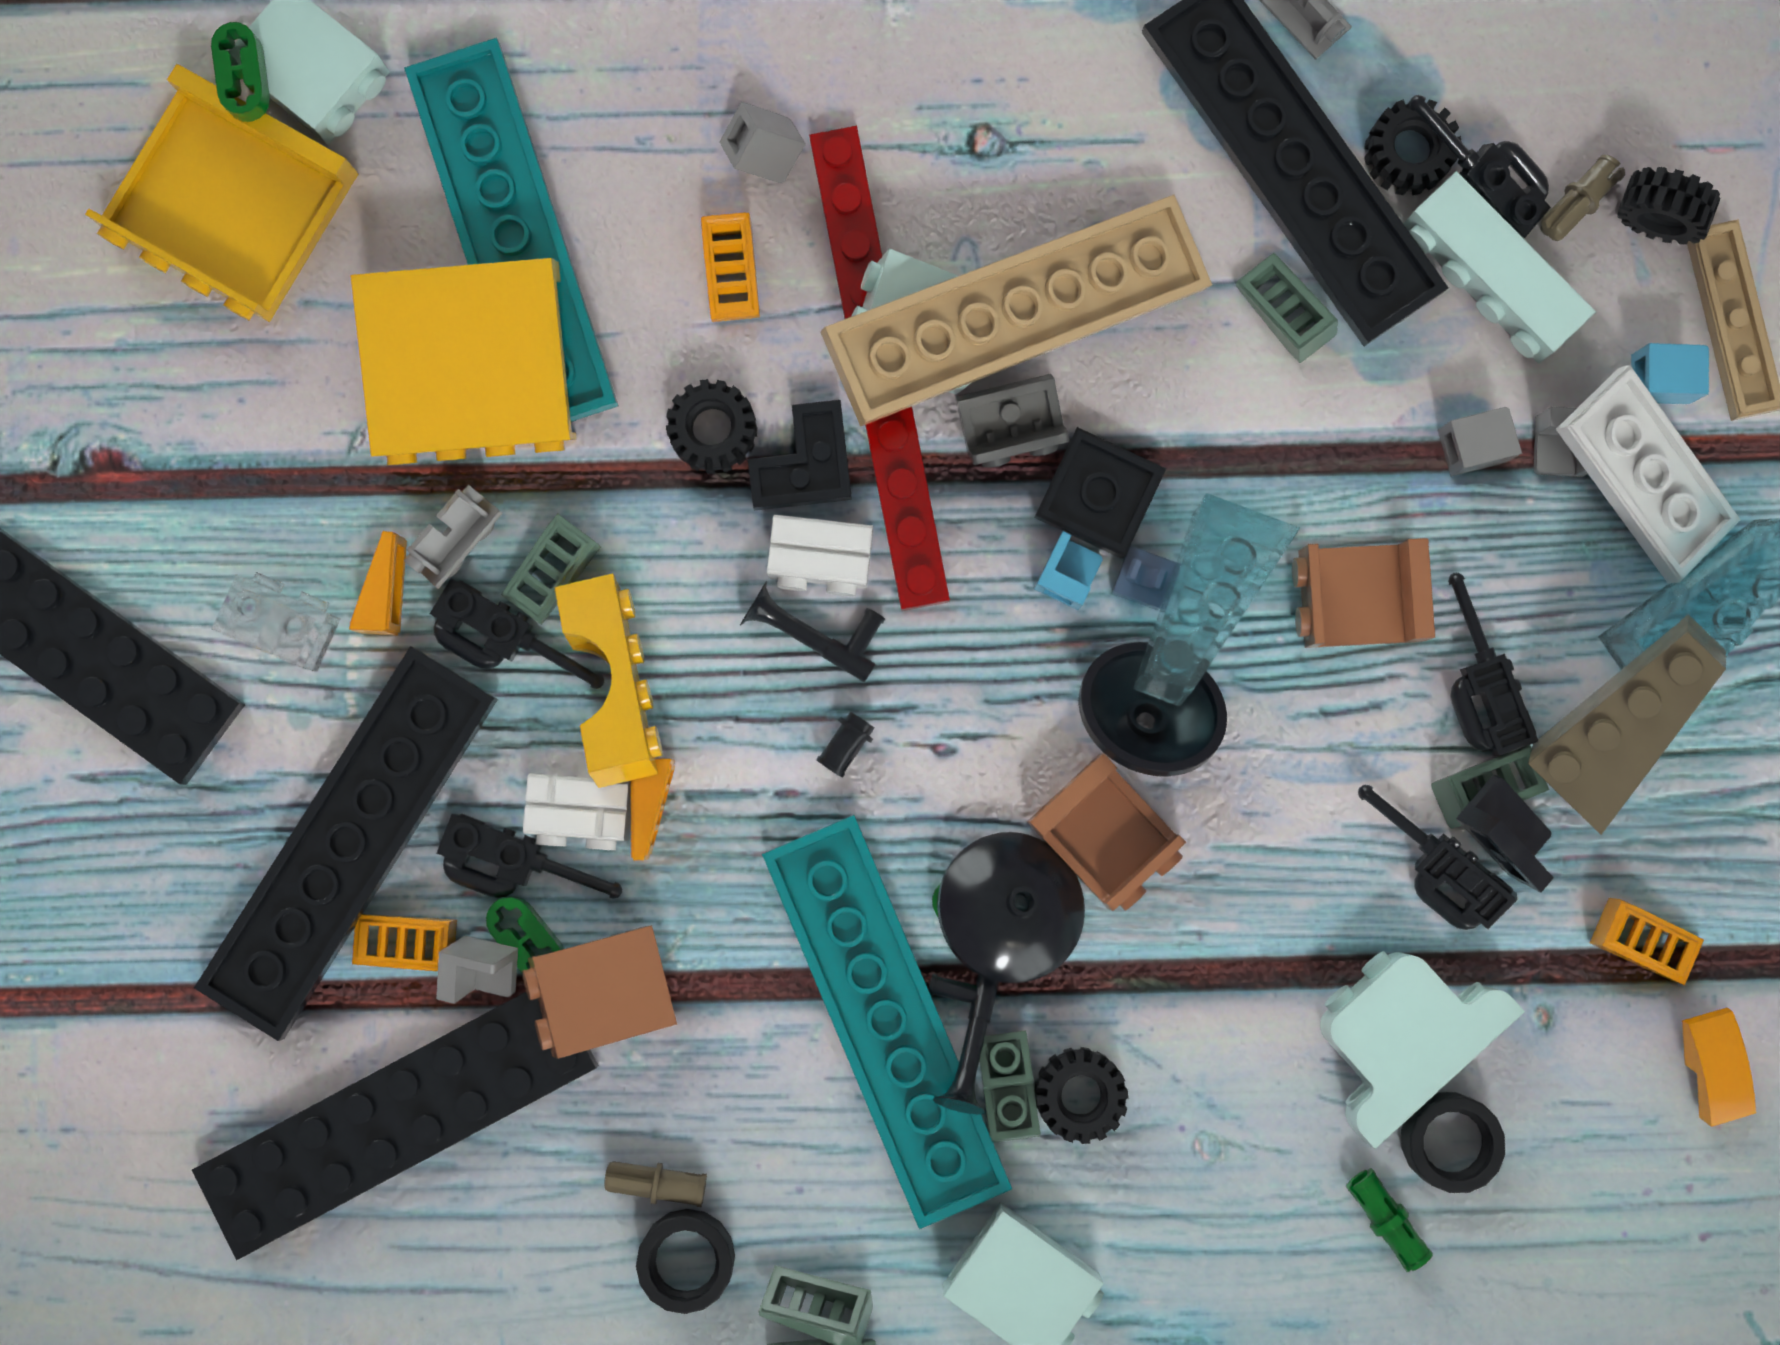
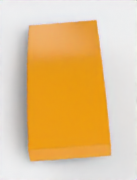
(1722, 1066)

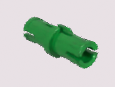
(1389, 1220)

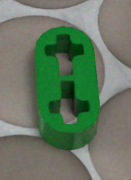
(229, 73)
(531, 924)

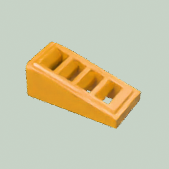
(721, 226)
(381, 596)
(647, 807)
(1612, 924)
(444, 936)

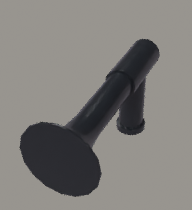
(846, 657)
(982, 997)

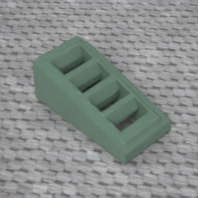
(1314, 311)
(547, 543)
(1458, 789)
(812, 1323)

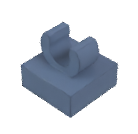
(1144, 578)

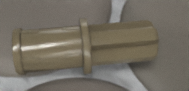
(1582, 197)
(655, 1183)

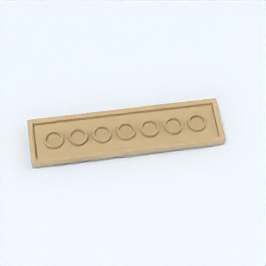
(1015, 309)

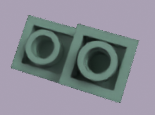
(1009, 1087)

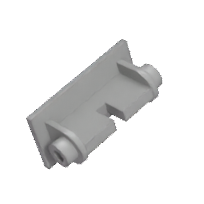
(1310, 22)
(441, 554)

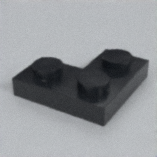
(817, 470)

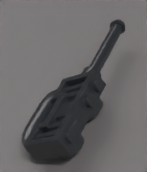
(1490, 176)
(505, 632)
(1499, 691)
(514, 855)
(1446, 861)

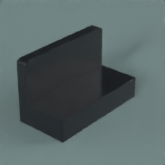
(1508, 832)

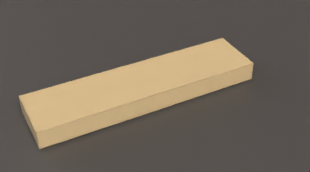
(1735, 322)

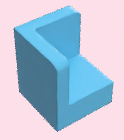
(1673, 371)
(1069, 572)

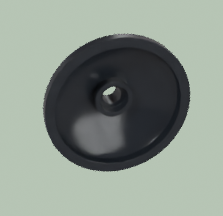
(1177, 735)
(981, 914)

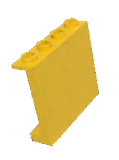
(226, 199)
(462, 360)

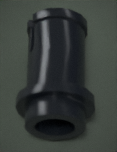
(846, 744)

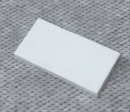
(1648, 474)

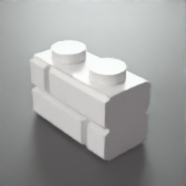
(819, 554)
(578, 809)

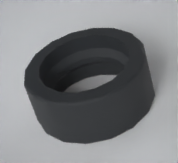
(1489, 1156)
(679, 1300)

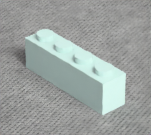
(1497, 269)

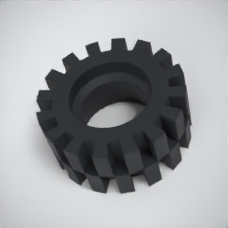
(1396, 170)
(1669, 205)
(703, 398)
(1106, 1113)

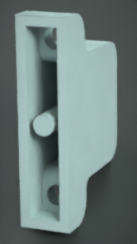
(1407, 1037)

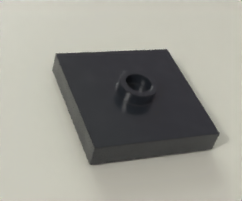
(1100, 493)

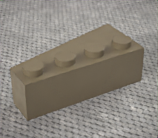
(1626, 725)

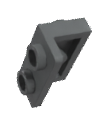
(1012, 421)

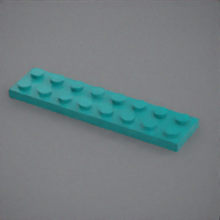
(502, 195)
(885, 1020)

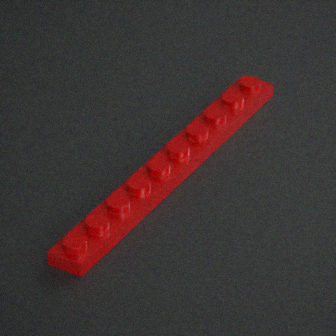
(892, 438)

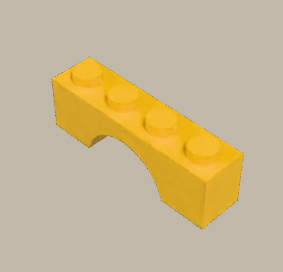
(617, 736)

